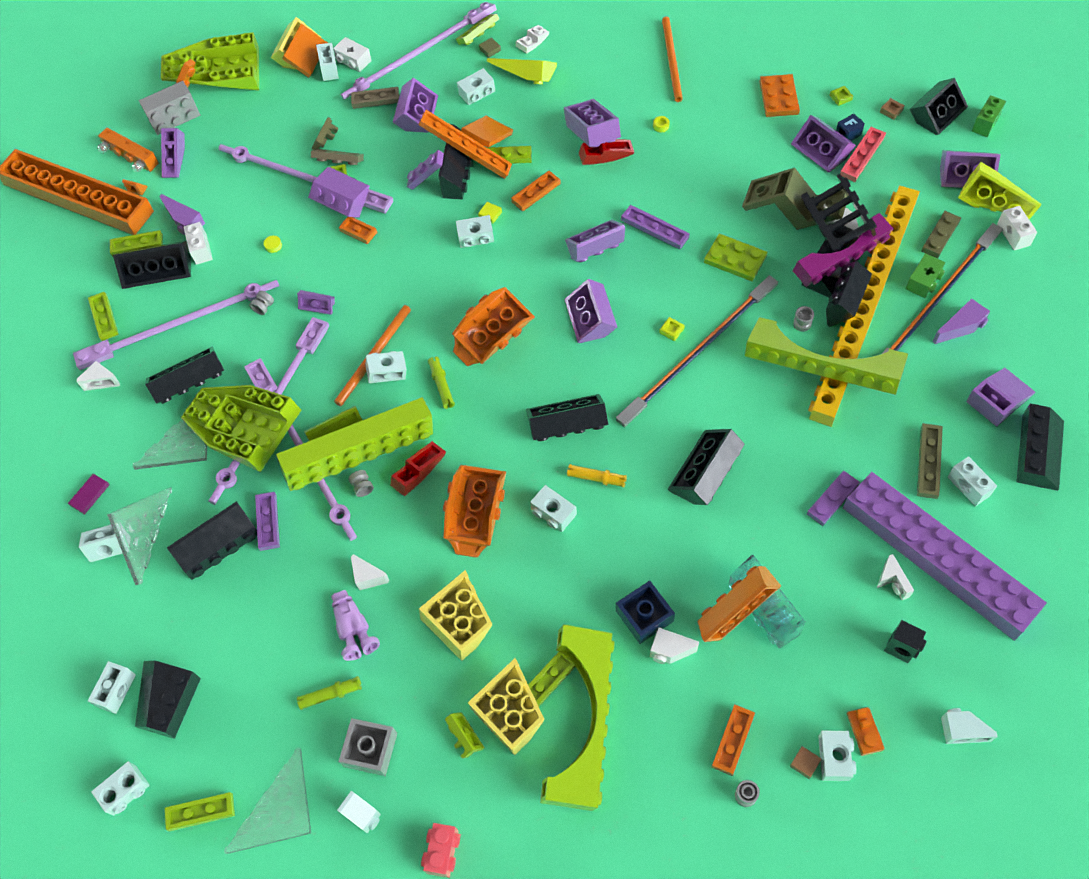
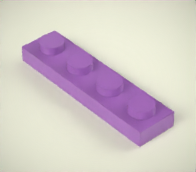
(655, 227)

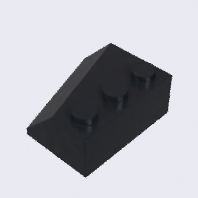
(164, 697)

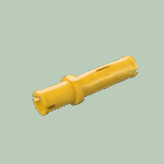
(596, 475)

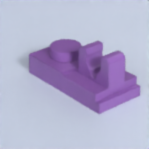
(315, 302)

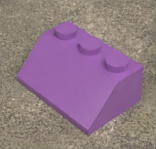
(412, 104)
(822, 143)
(959, 165)
(339, 192)
(595, 240)
(590, 312)

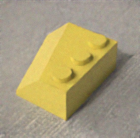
(457, 616)
(508, 708)

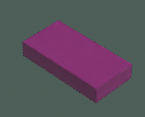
(88, 494)

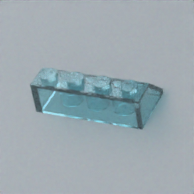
(774, 614)

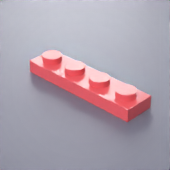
(862, 154)

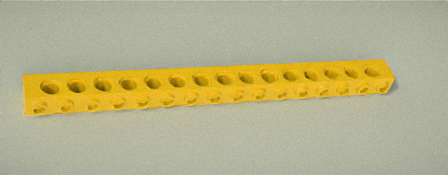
(880, 266)

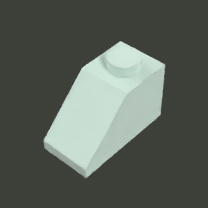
(965, 728)
(359, 812)

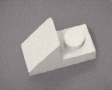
(894, 574)

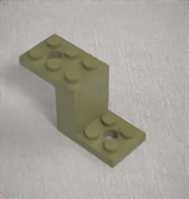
(786, 191)

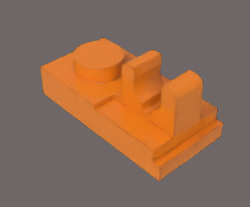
(865, 731)

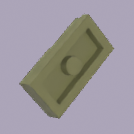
(325, 132)

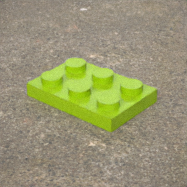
(735, 257)

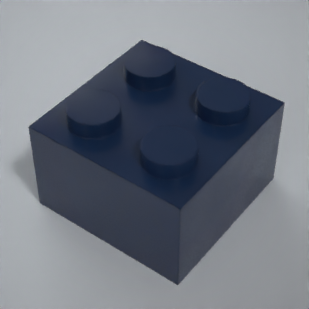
(644, 612)

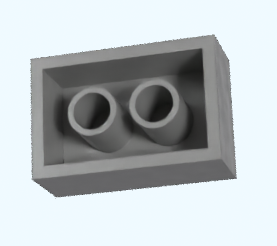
(170, 107)

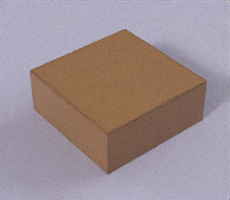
(892, 108)
(805, 762)

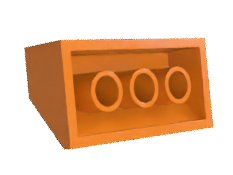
(737, 604)

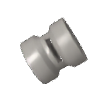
(261, 302)
(803, 318)
(361, 484)
(744, 796)

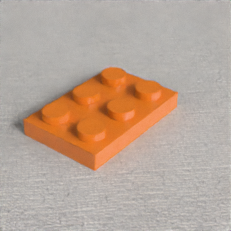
(779, 95)

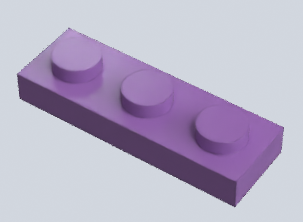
(425, 169)
(833, 498)
(267, 521)

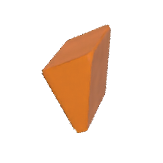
(134, 187)

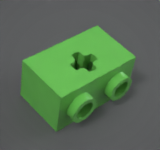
(988, 116)
(925, 276)

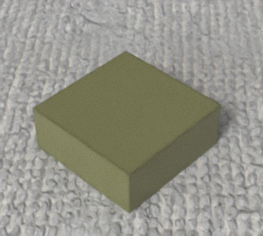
(490, 47)

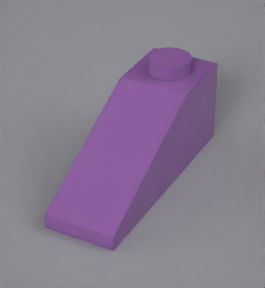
(172, 151)
(181, 214)
(964, 322)

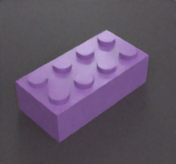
(592, 122)

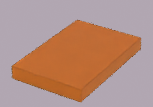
(303, 51)
(487, 131)

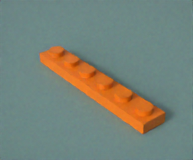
(465, 144)

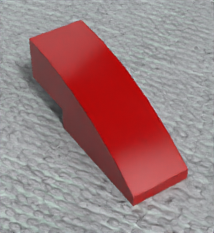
(605, 152)
(417, 468)

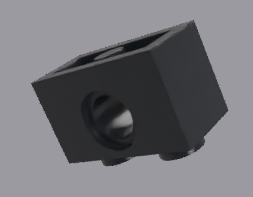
(906, 642)

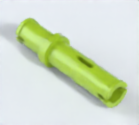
(438, 375)
(337, 690)

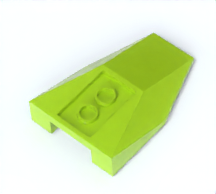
(219, 61)
(241, 421)

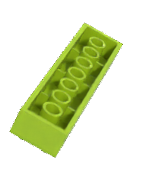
(355, 444)

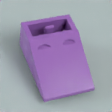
(999, 396)

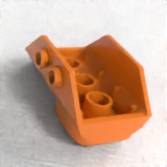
(489, 326)
(473, 508)

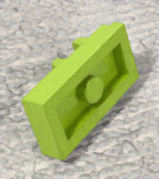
(463, 731)

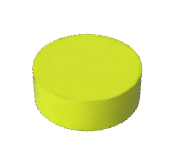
(661, 124)
(272, 244)

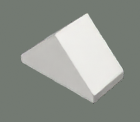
(97, 378)
(367, 574)

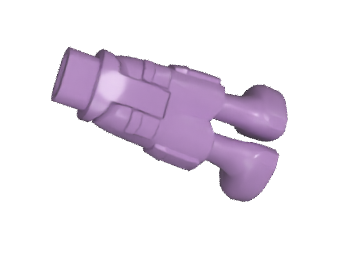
(351, 623)

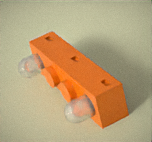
(128, 149)

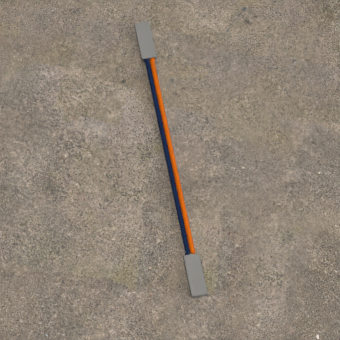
(982, 244)
(639, 405)

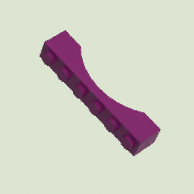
(815, 266)

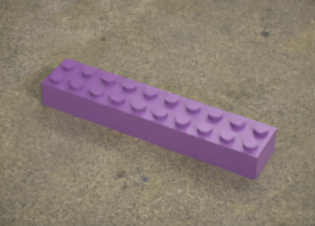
(944, 556)

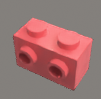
(440, 858)

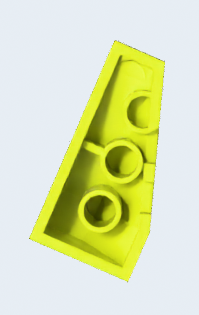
(528, 69)
(995, 192)

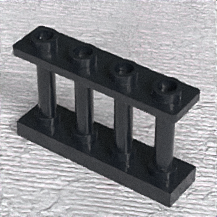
(829, 229)

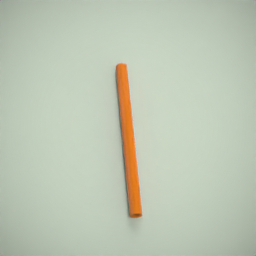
(672, 59)
(378, 347)

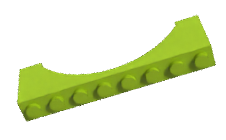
(875, 372)
(580, 783)

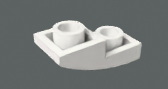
(534, 37)

